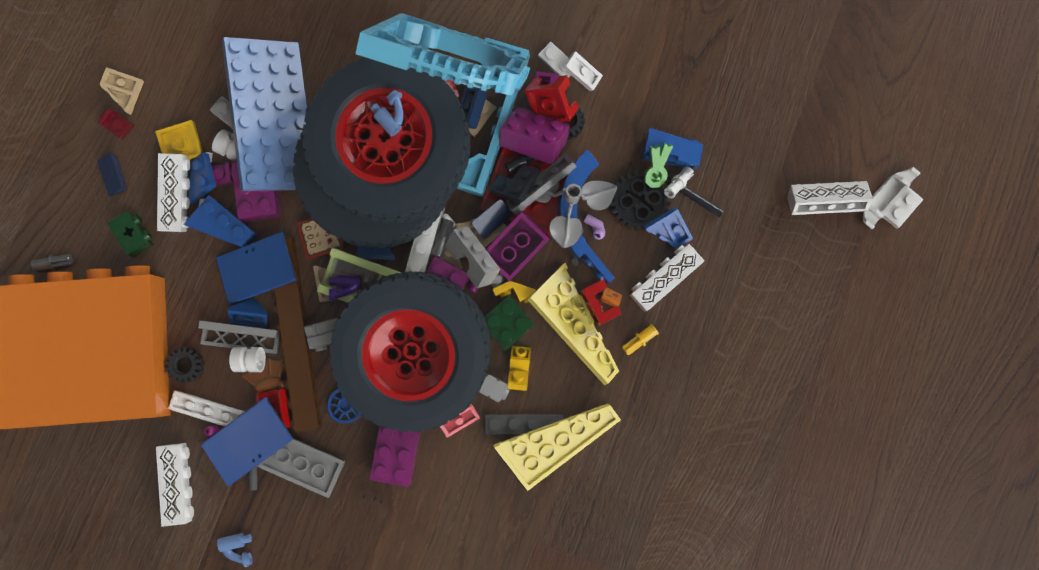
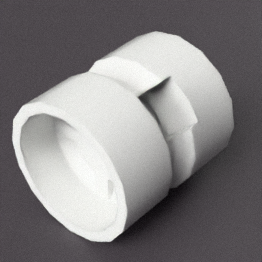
(225, 145)
(246, 359)

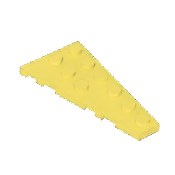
(571, 319)
(547, 448)

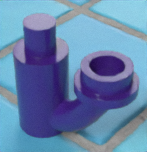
(348, 284)

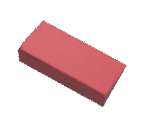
(464, 419)

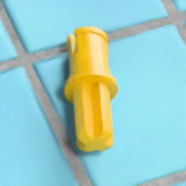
(640, 339)

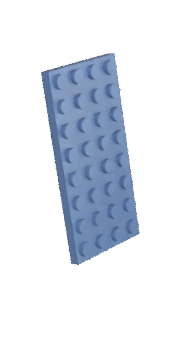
(265, 110)

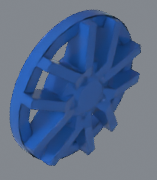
(343, 407)

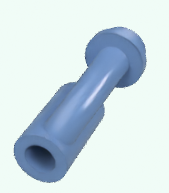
(385, 119)
(235, 541)

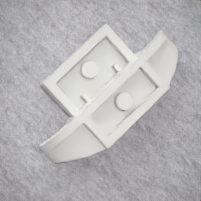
(893, 200)

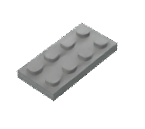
(305, 466)

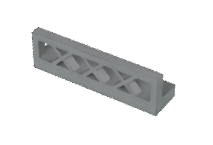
(227, 328)

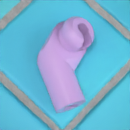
(597, 226)

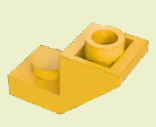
(521, 291)
(519, 368)

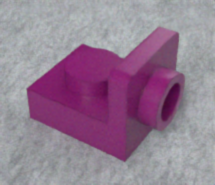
(223, 174)

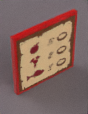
(317, 240)

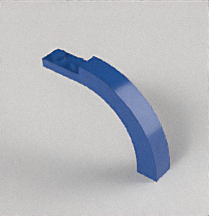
(584, 166)

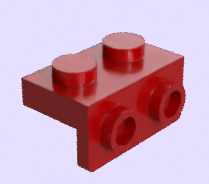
(278, 400)

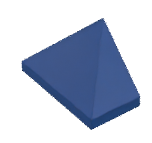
(248, 314)

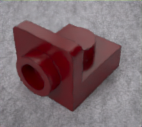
(115, 123)

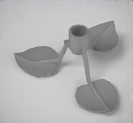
(568, 230)

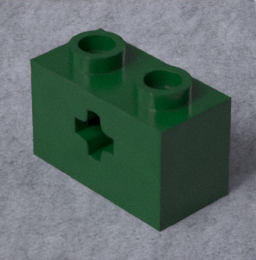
(122, 230)

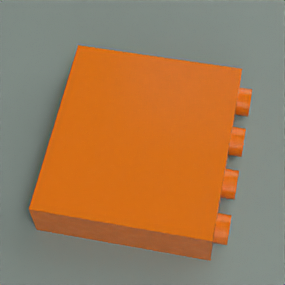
(83, 348)

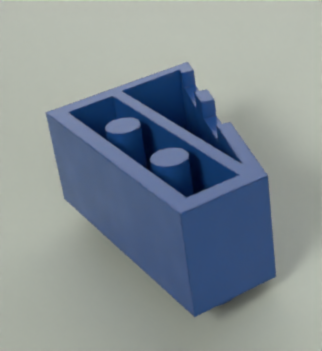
(684, 151)
(221, 223)

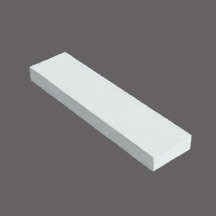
(203, 408)

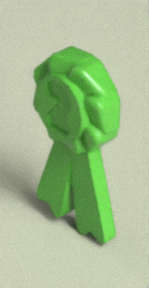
(656, 173)

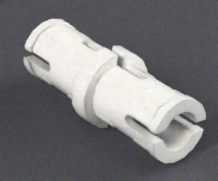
(678, 182)

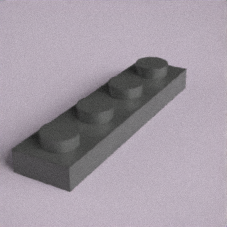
(545, 180)
(518, 422)

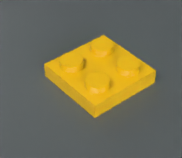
(180, 140)

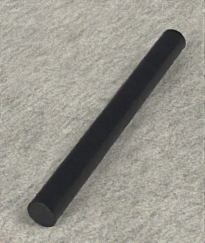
(698, 199)

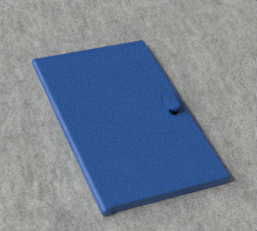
(258, 271)
(247, 439)

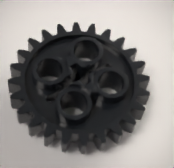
(629, 214)

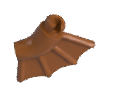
(269, 378)

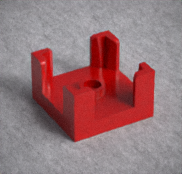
(551, 99)
(595, 306)

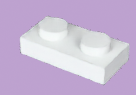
(554, 59)
(582, 71)

